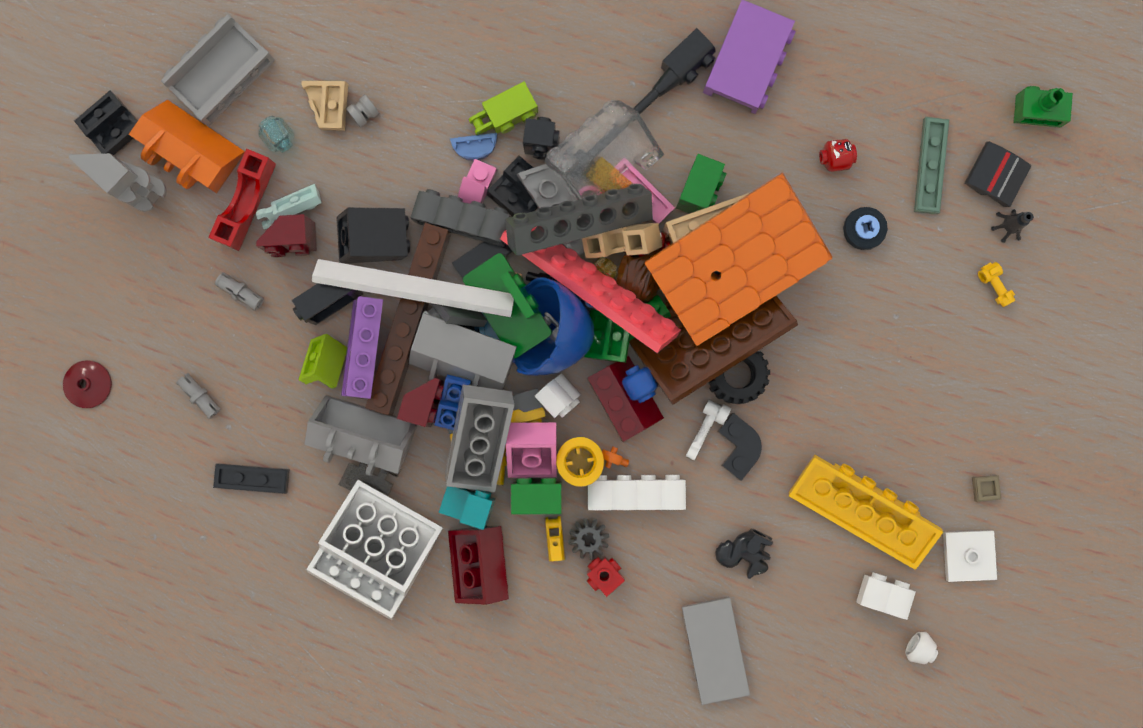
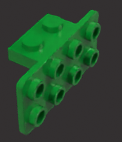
(526, 325)

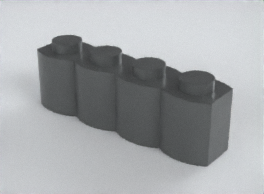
(460, 218)

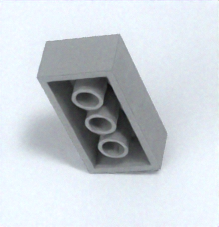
(479, 438)

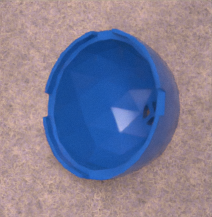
(574, 331)

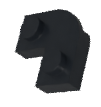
(747, 446)

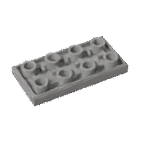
(715, 650)

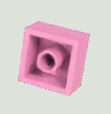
(532, 450)

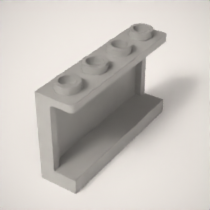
(217, 70)

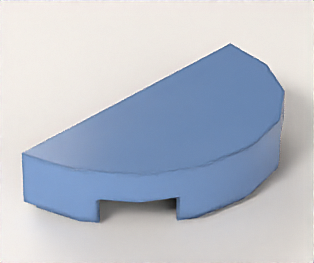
(474, 146)

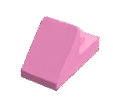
(477, 182)

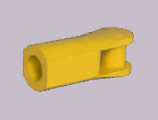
(555, 542)

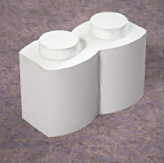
(558, 396)
(885, 596)

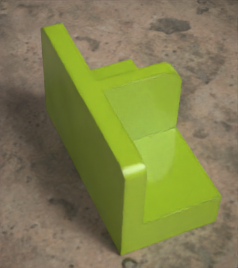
(323, 361)

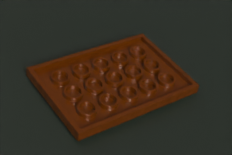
(686, 367)

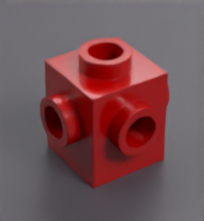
(608, 583)

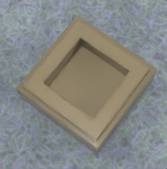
(986, 488)

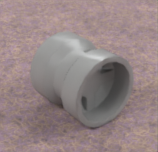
(362, 110)

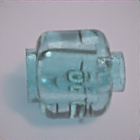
(276, 134)

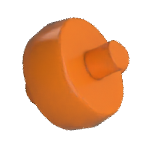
(612, 457)

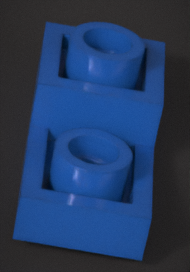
(449, 401)

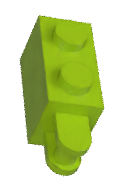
(506, 110)

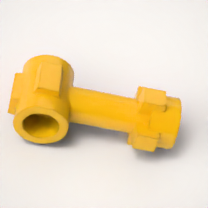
(990, 274)

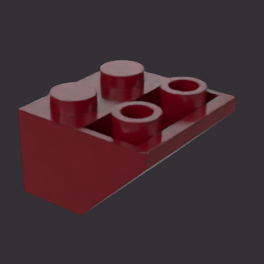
(289, 235)
(421, 403)

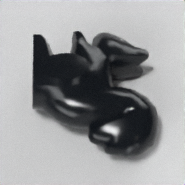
(746, 546)

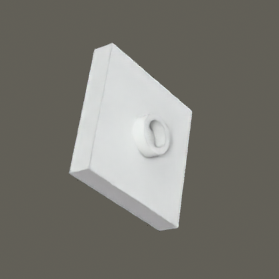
(970, 555)

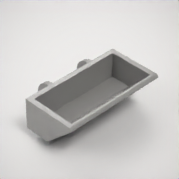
(121, 179)
(461, 353)
(359, 435)

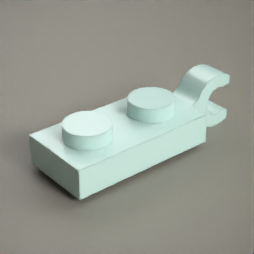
(290, 205)

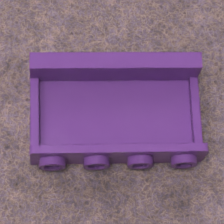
(750, 56)
(362, 347)

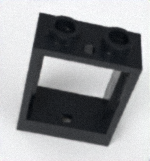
(322, 301)

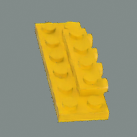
(866, 510)

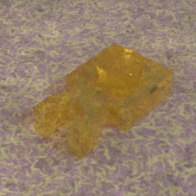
(607, 267)

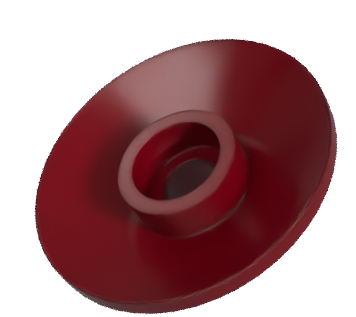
(97, 386)

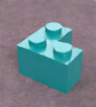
(468, 506)

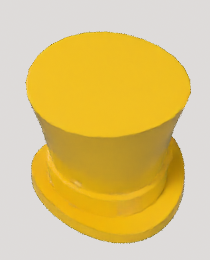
(580, 461)

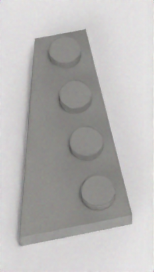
(548, 192)

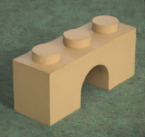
(631, 239)

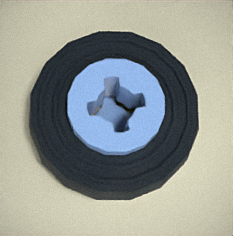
(858, 234)

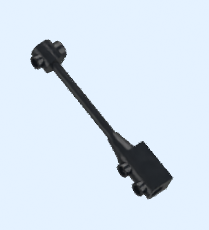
(681, 66)

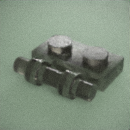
(356, 473)

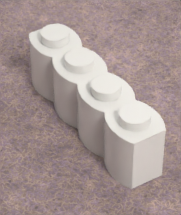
(637, 494)

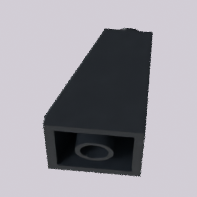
(372, 235)

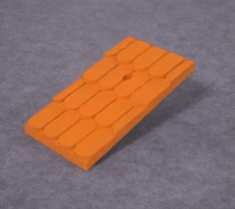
(755, 245)

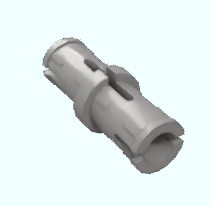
(239, 291)
(198, 396)

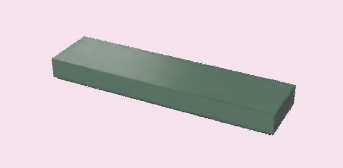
(931, 165)

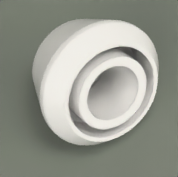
(921, 649)

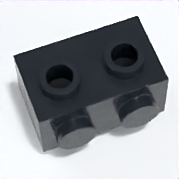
(540, 137)

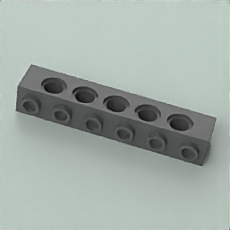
(570, 228)

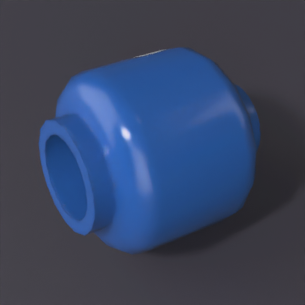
(639, 384)

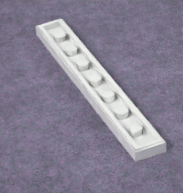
(413, 287)

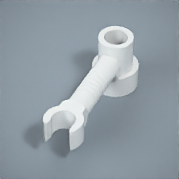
(714, 413)

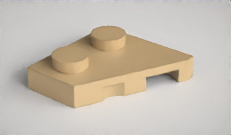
(328, 102)

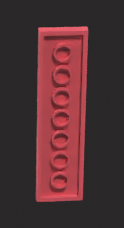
(604, 295)

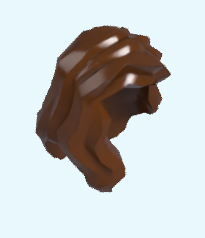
(636, 277)

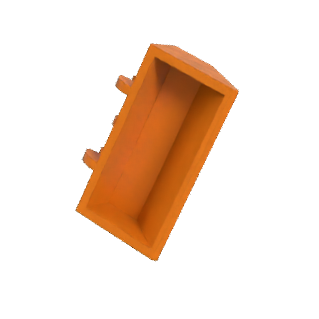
(187, 145)

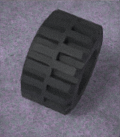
(752, 390)

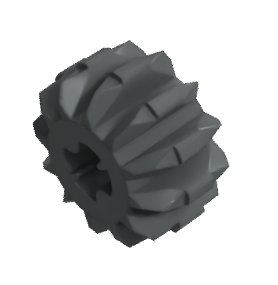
(581, 541)

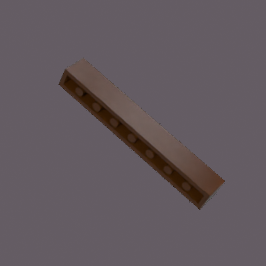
(409, 312)

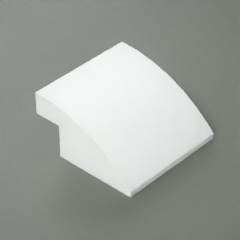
(374, 549)

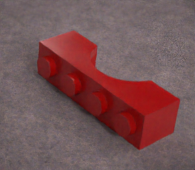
(235, 221)

